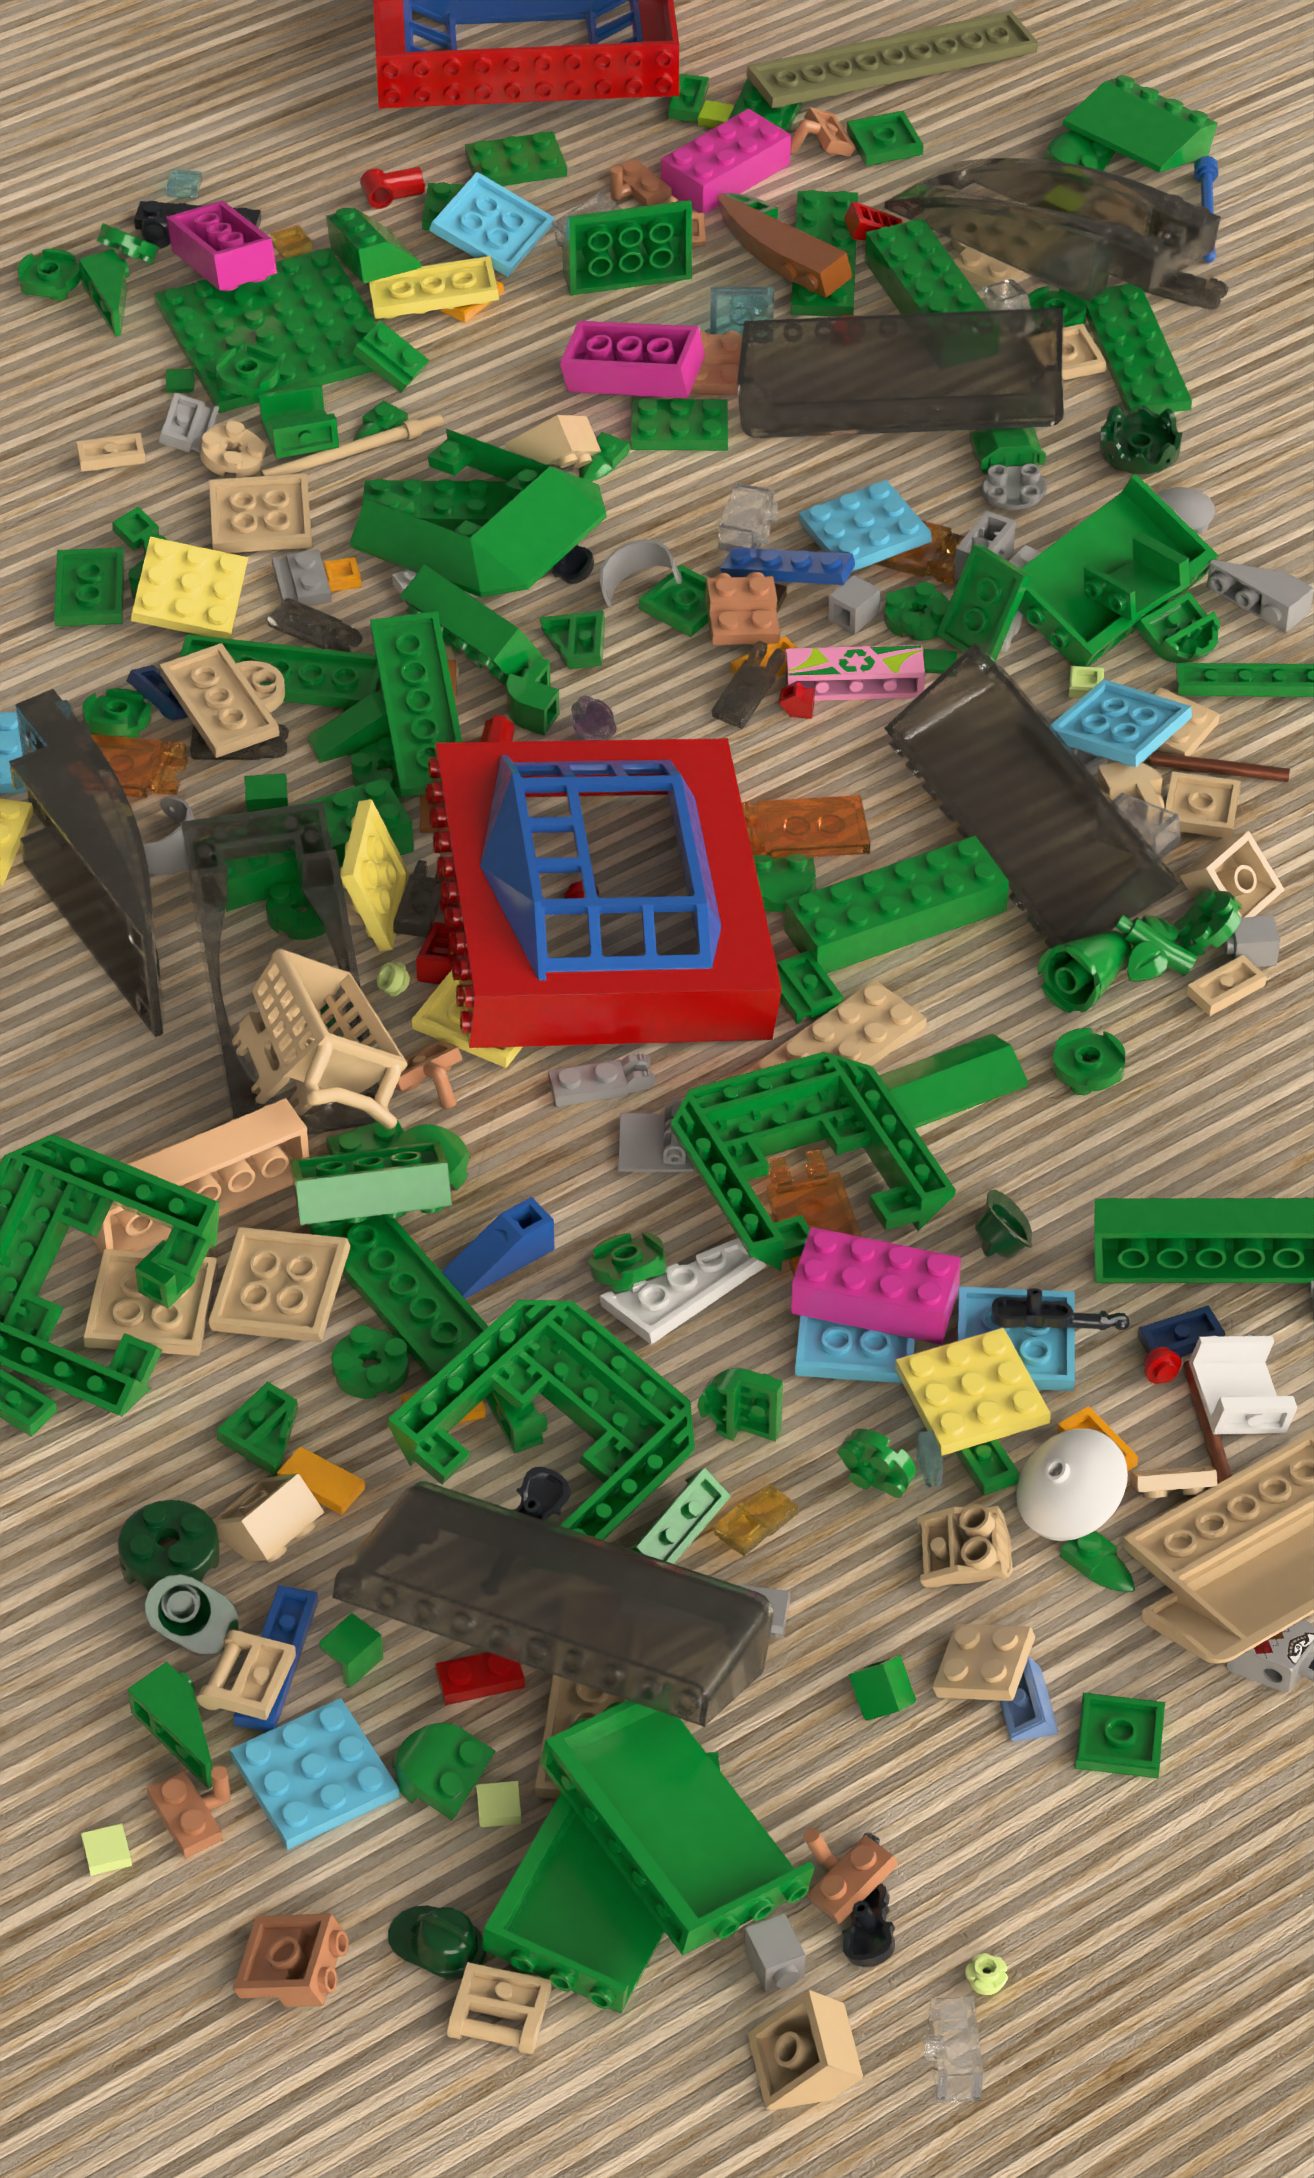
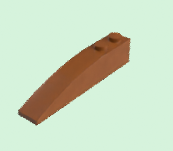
(786, 249)

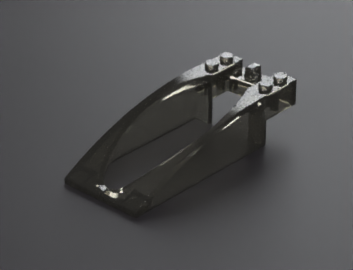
(1073, 226)
(254, 834)
(90, 850)

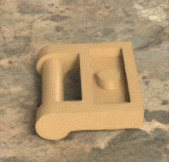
(258, 1679)
(504, 1996)

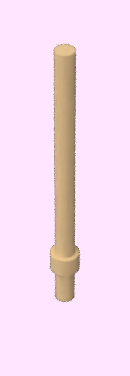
(410, 429)

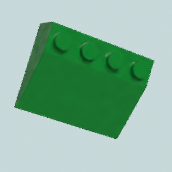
(1143, 124)
(628, 247)

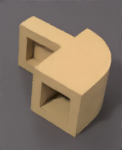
(1139, 782)

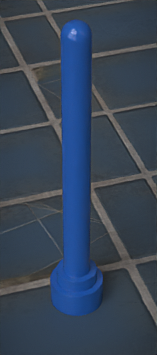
(1206, 172)

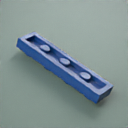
(790, 565)
(287, 1623)

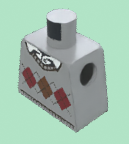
(1279, 1659)

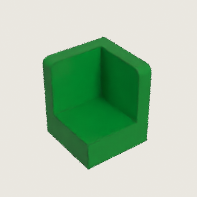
(265, 792)
(160, 1282)
(354, 1647)
(882, 1687)

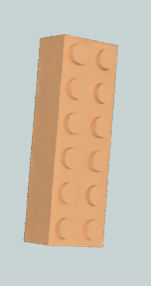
(226, 1164)

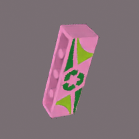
(858, 671)

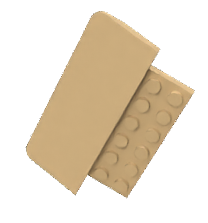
(1235, 1557)

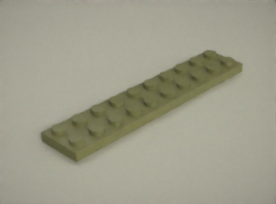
(891, 59)

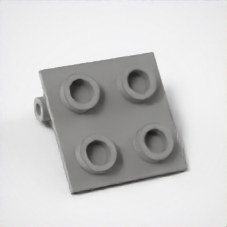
(649, 1143)

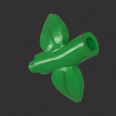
(1153, 948)

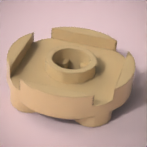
(246, 446)

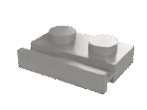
(187, 423)
(302, 578)

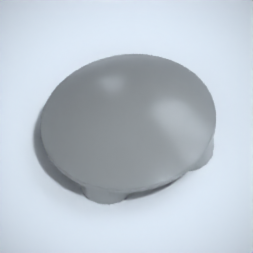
(1014, 486)
(1191, 506)

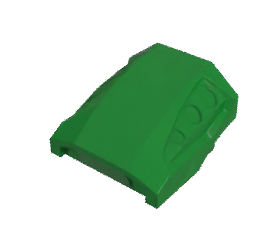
(1006, 447)

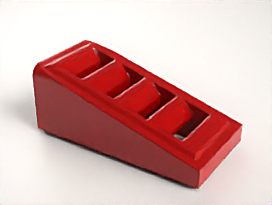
(865, 219)
(434, 958)

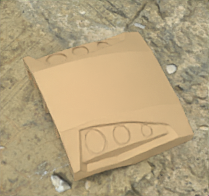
(965, 1546)

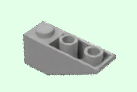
(1263, 592)

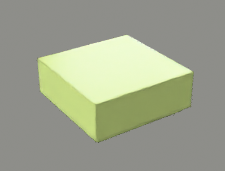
(1083, 680)
(498, 1804)
(106, 1849)

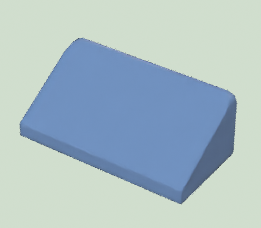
(1031, 1711)

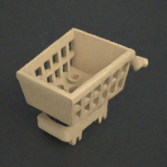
(304, 1049)

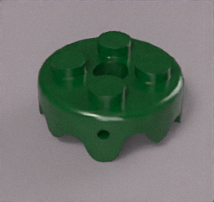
(1144, 427)
(148, 1562)

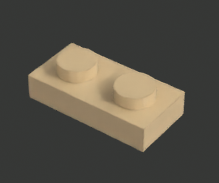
(110, 452)
(1226, 985)
(1189, 1479)

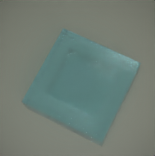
(184, 184)
(929, 1459)

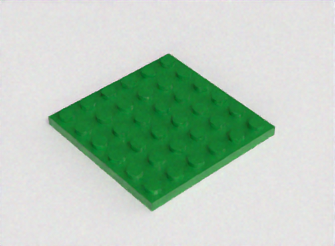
(301, 314)

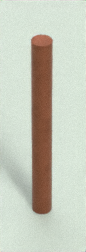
(1220, 766)
(1212, 1441)

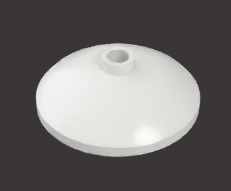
(1084, 1491)

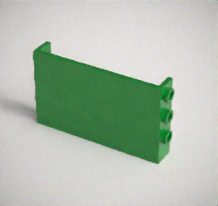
(1056, 592)
(671, 1823)
(573, 1916)

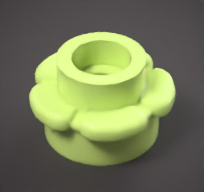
(393, 978)
(986, 1983)

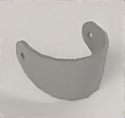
(633, 558)
(167, 854)

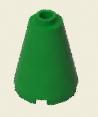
(1082, 969)

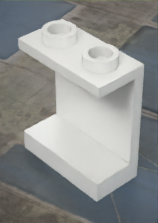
(1238, 1386)

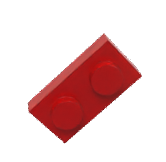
(478, 1677)

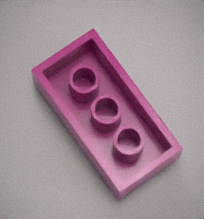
(726, 160)
(222, 245)
(632, 359)
(876, 1285)

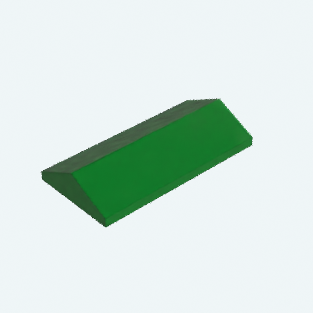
(956, 1079)

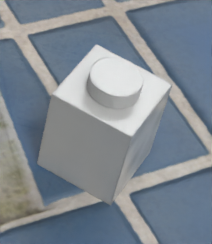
(854, 604)
(1256, 940)
(775, 1953)

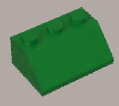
(367, 246)

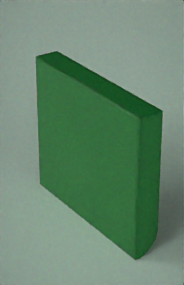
(179, 380)
(938, 660)

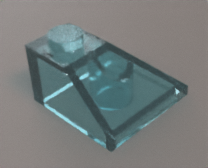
(738, 304)

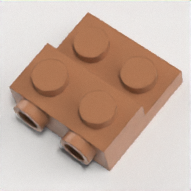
(720, 365)
(742, 609)
(292, 1959)

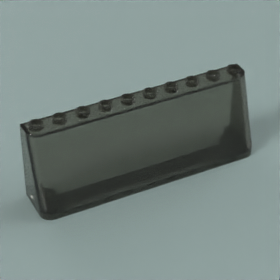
(902, 373)
(1027, 802)
(561, 1602)

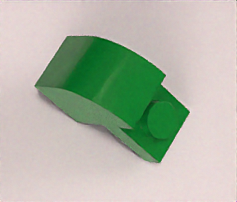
(531, 699)

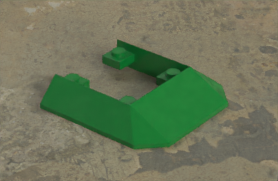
(510, 550)
(815, 1098)
(66, 1186)
(585, 1372)

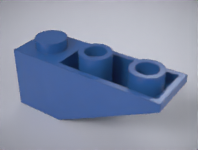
(502, 1248)

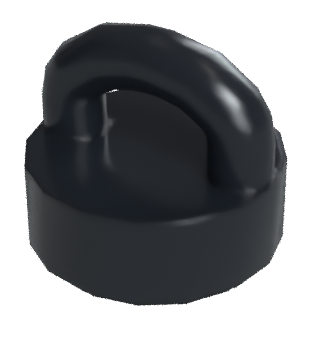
(156, 232)

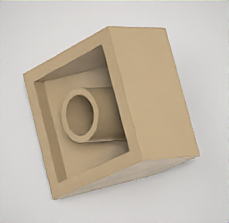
(558, 441)
(1236, 867)
(268, 1517)
(805, 2052)

